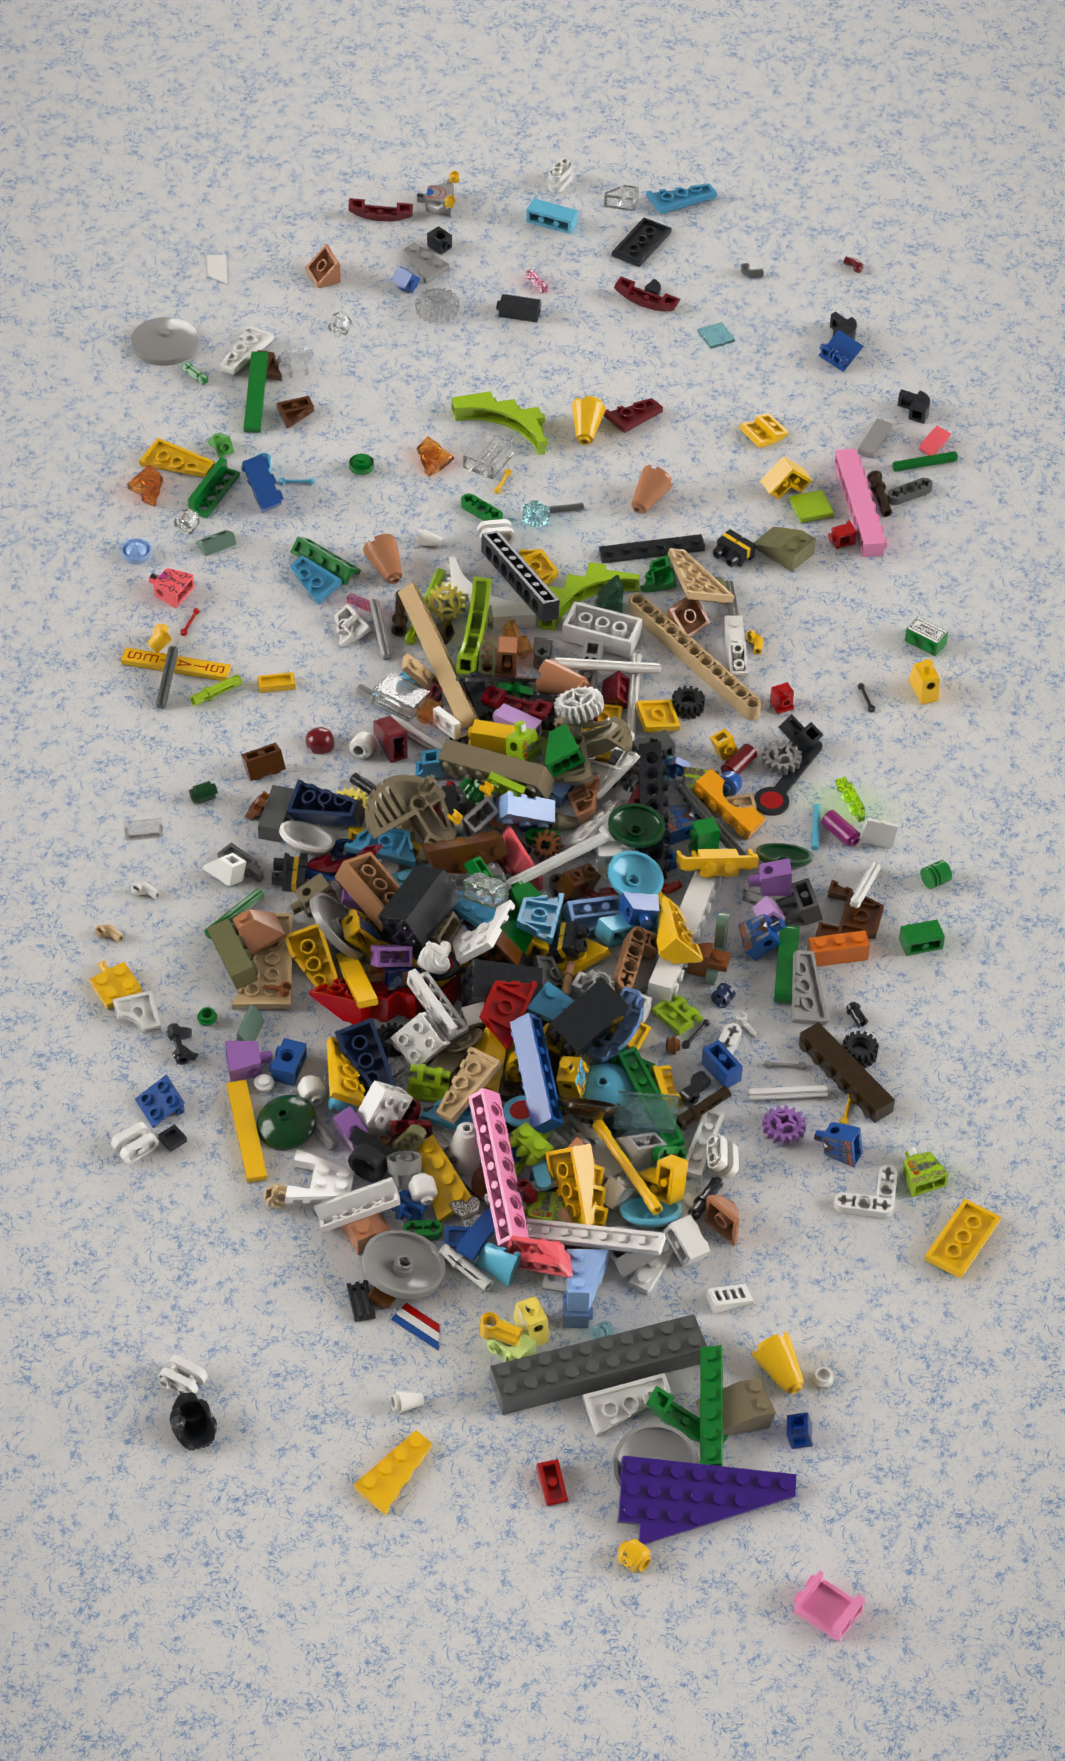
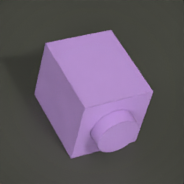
(768, 907)

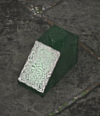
(611, 595)

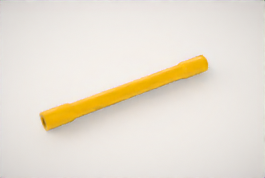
(648, 1197)

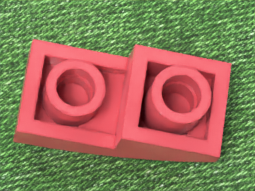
(934, 441)

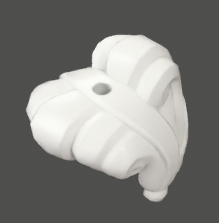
(435, 957)

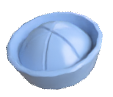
(136, 550)

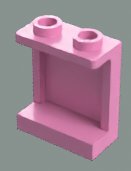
(827, 1606)

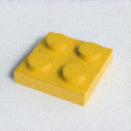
(657, 715)

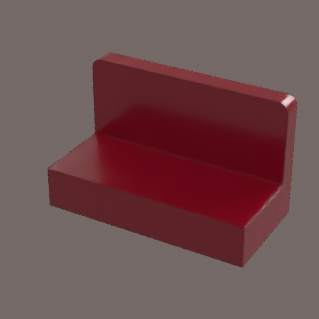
(616, 689)

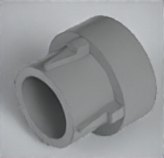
(403, 1166)

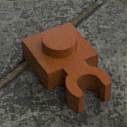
(257, 806)

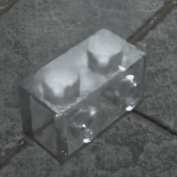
(485, 890)

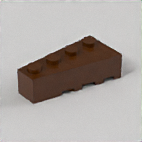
(454, 853)

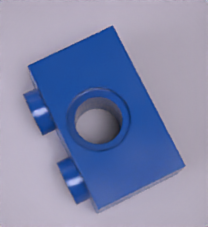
(288, 1061)

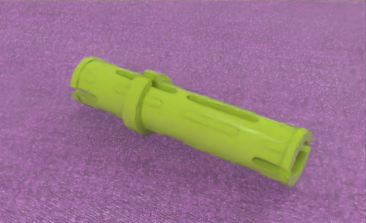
(209, 693)

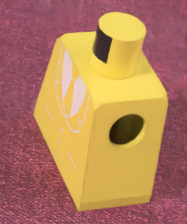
(529, 1315)

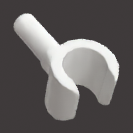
(742, 1022)

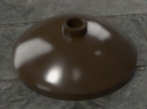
(588, 1108)

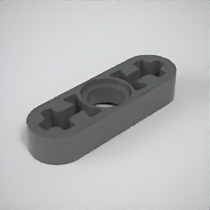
(920, 487)

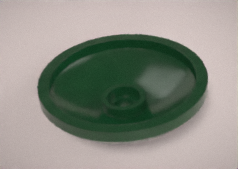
(636, 825)
(798, 855)
(290, 1130)

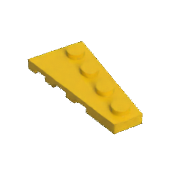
(387, 1478)

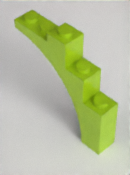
(506, 413)
(582, 587)
(476, 626)

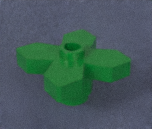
(516, 689)

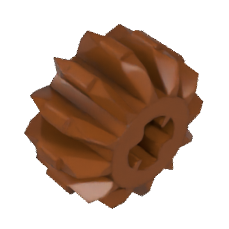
(547, 837)

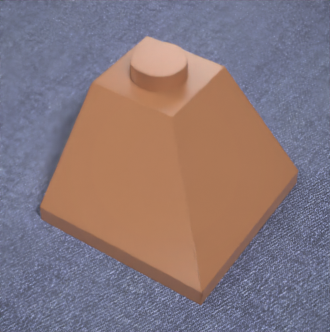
(259, 929)
(722, 1217)
(363, 1230)

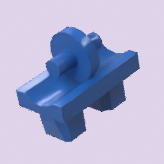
(408, 1208)

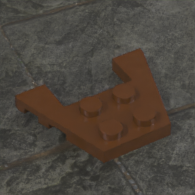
(854, 919)

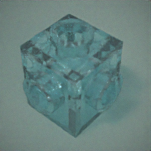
(536, 513)

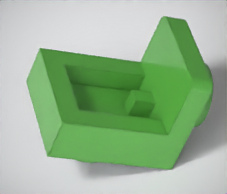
(221, 443)

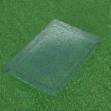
(646, 1112)

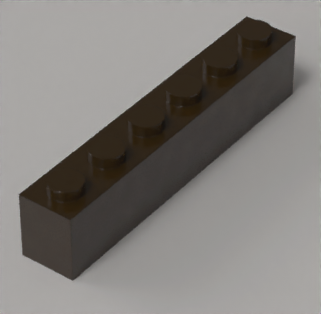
(846, 1072)

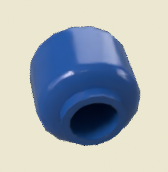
(731, 784)

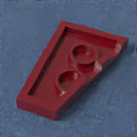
(632, 416)

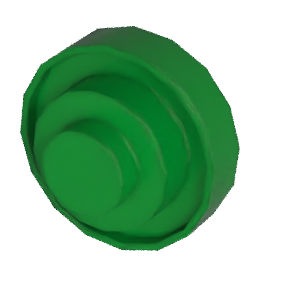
(361, 464)

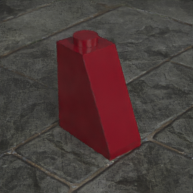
(391, 738)

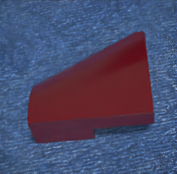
(397, 1127)

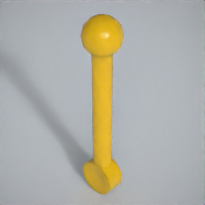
(497, 490)
(844, 1120)

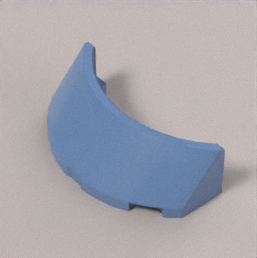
(624, 1032)

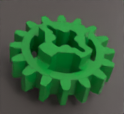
(472, 790)

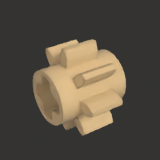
(275, 1196)

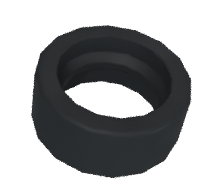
(376, 1165)

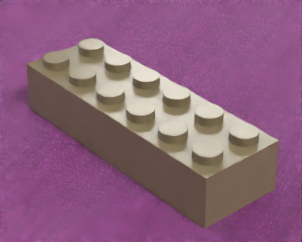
(477, 763)

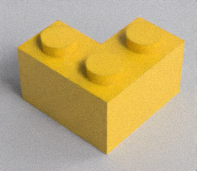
(784, 476)
(667, 1180)

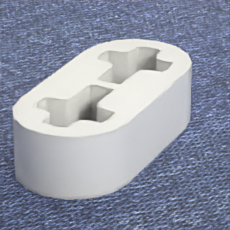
(732, 1041)

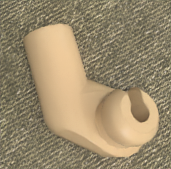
(108, 930)

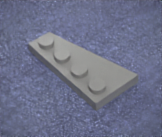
(807, 993)

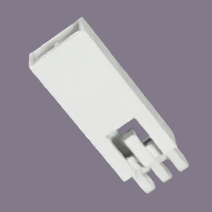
(600, 1153)

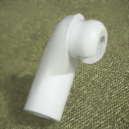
(145, 889)

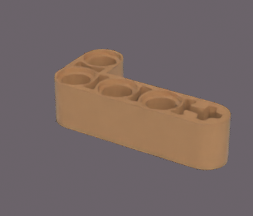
(636, 944)

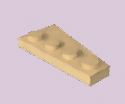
(473, 1076)

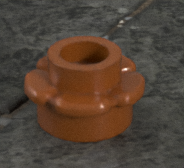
(672, 1044)

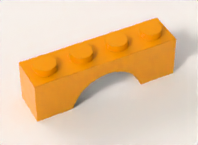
(744, 820)

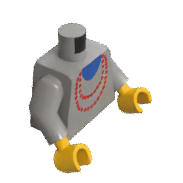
(440, 197)
(477, 816)

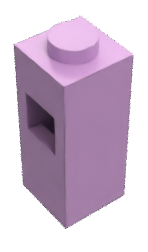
(510, 715)

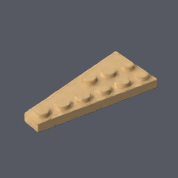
(696, 580)
(273, 967)

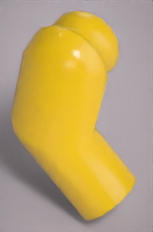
(756, 640)

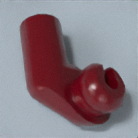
(857, 265)

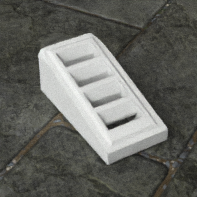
(724, 1305)

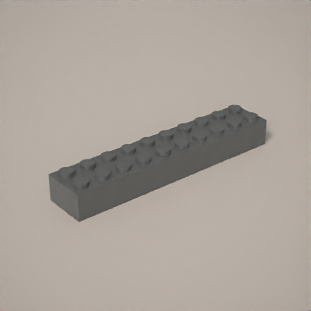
(597, 1364)

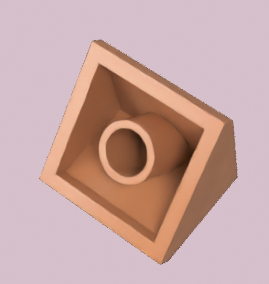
(324, 268)
(688, 615)

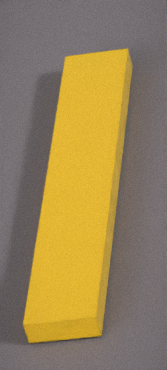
(356, 981)
(246, 1131)

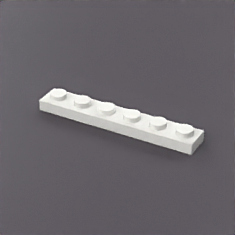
(647, 1275)

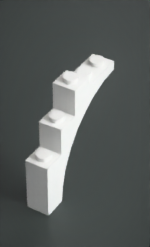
(499, 609)

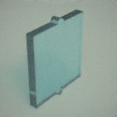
(716, 335)

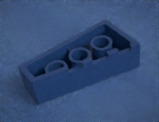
(324, 807)

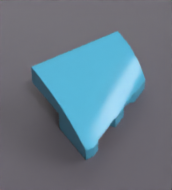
(499, 1263)

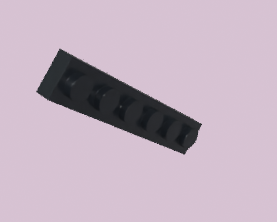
(650, 548)

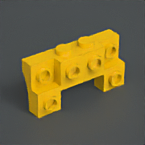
(717, 862)

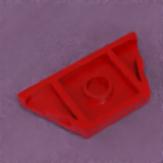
(505, 1004)

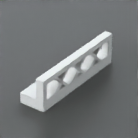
(434, 1006)
(357, 1204)

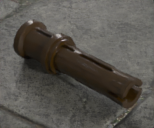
(878, 488)
(399, 618)
(695, 1113)

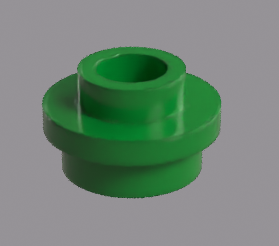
(207, 1016)

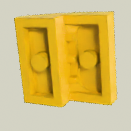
(764, 430)

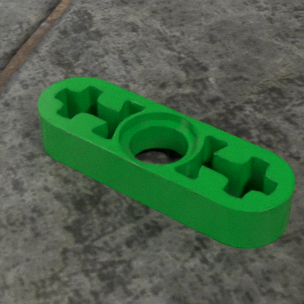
(472, 503)

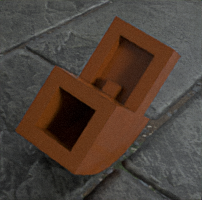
(712, 959)

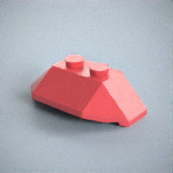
(518, 858)
(541, 1255)

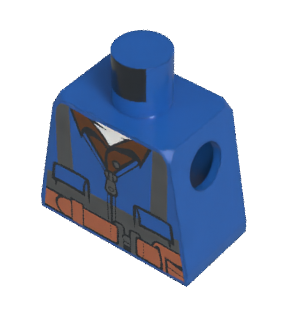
(680, 823)
(760, 935)
(841, 1142)

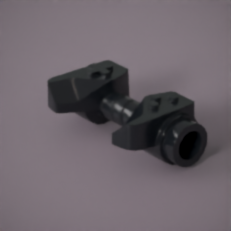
(176, 1034)

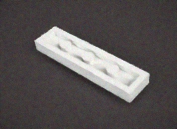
(697, 1154)

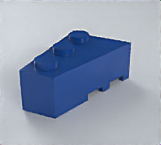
(262, 483)

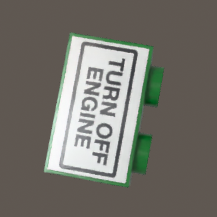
(926, 636)

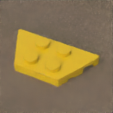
(540, 564)
(594, 954)

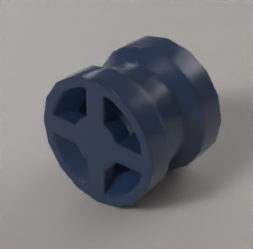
(723, 995)

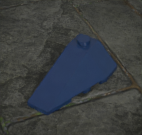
(366, 1052)

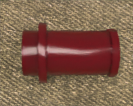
(435, 693)
(529, 1194)

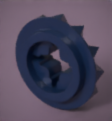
(337, 851)

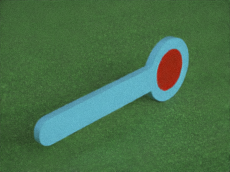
(517, 1114)

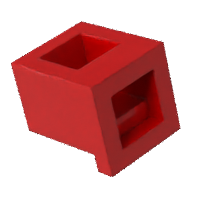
(843, 535)
(782, 698)

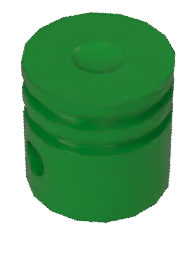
(936, 874)

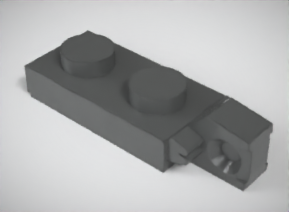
(252, 867)

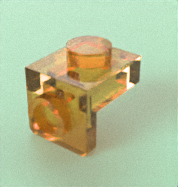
(425, 713)

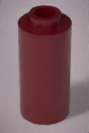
(740, 759)

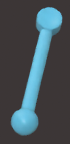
(282, 481)

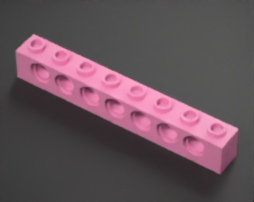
(498, 1166)

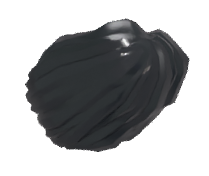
(192, 1422)

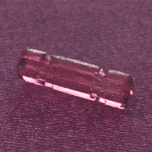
(537, 281)
(359, 601)

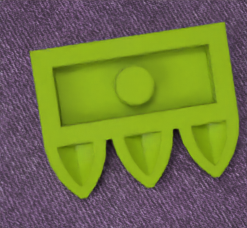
(529, 1143)

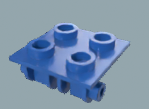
(840, 350)
(160, 1101)

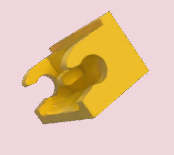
(664, 1081)

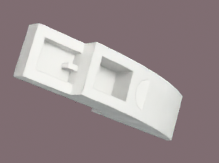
(736, 645)

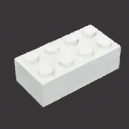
(616, 630)

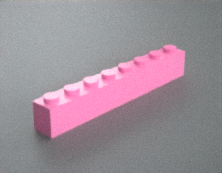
(860, 502)

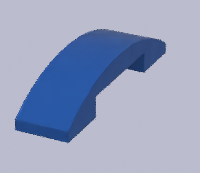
(477, 1236)

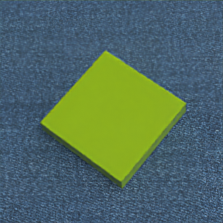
(811, 506)

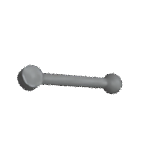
(801, 1065)

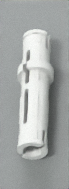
(459, 1262)

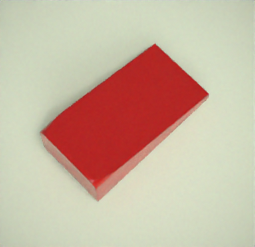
(552, 1482)

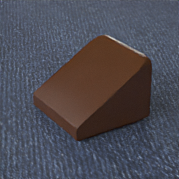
(380, 1298)

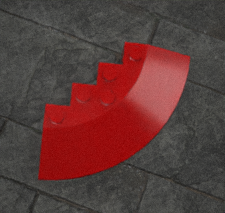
(391, 1003)

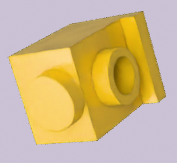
(726, 747)

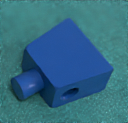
(639, 909)

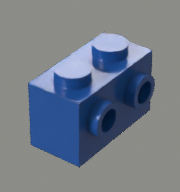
(722, 1064)

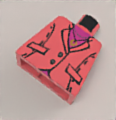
(172, 586)

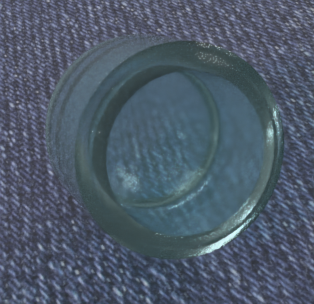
(606, 1326)

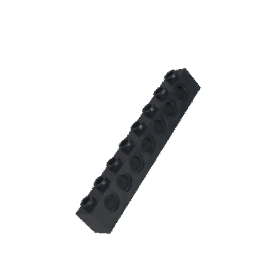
(520, 576)
(649, 754)

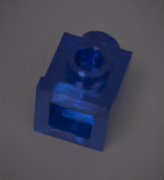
(799, 1430)

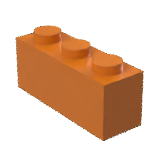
(840, 948)

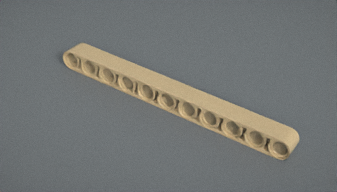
(438, 655)
(695, 657)

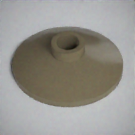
(464, 1041)

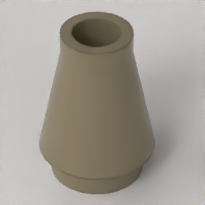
(564, 822)

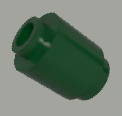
(203, 792)

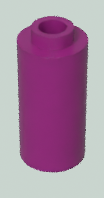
(841, 828)

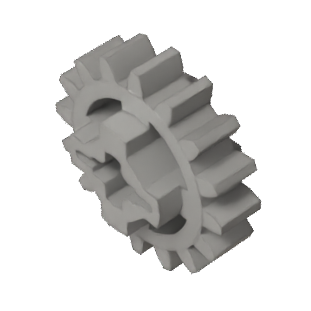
(781, 757)

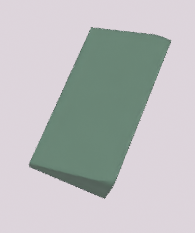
(216, 542)
(250, 1025)

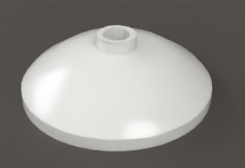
(306, 837)

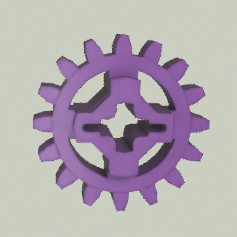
(784, 1125)

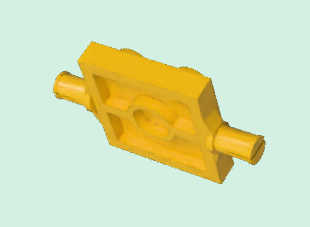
(114, 983)

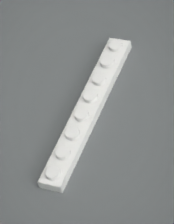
(597, 1236)

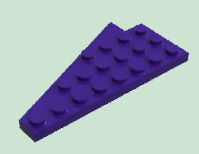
(684, 1496)

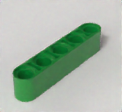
(784, 971)

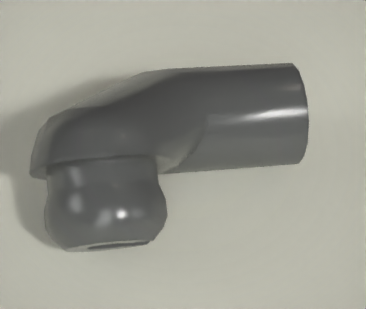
(751, 272)

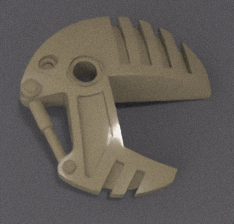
(592, 743)
(395, 803)

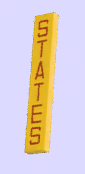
(183, 665)

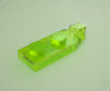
(851, 797)

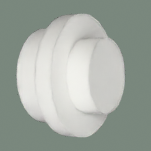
(264, 1083)
(823, 1377)

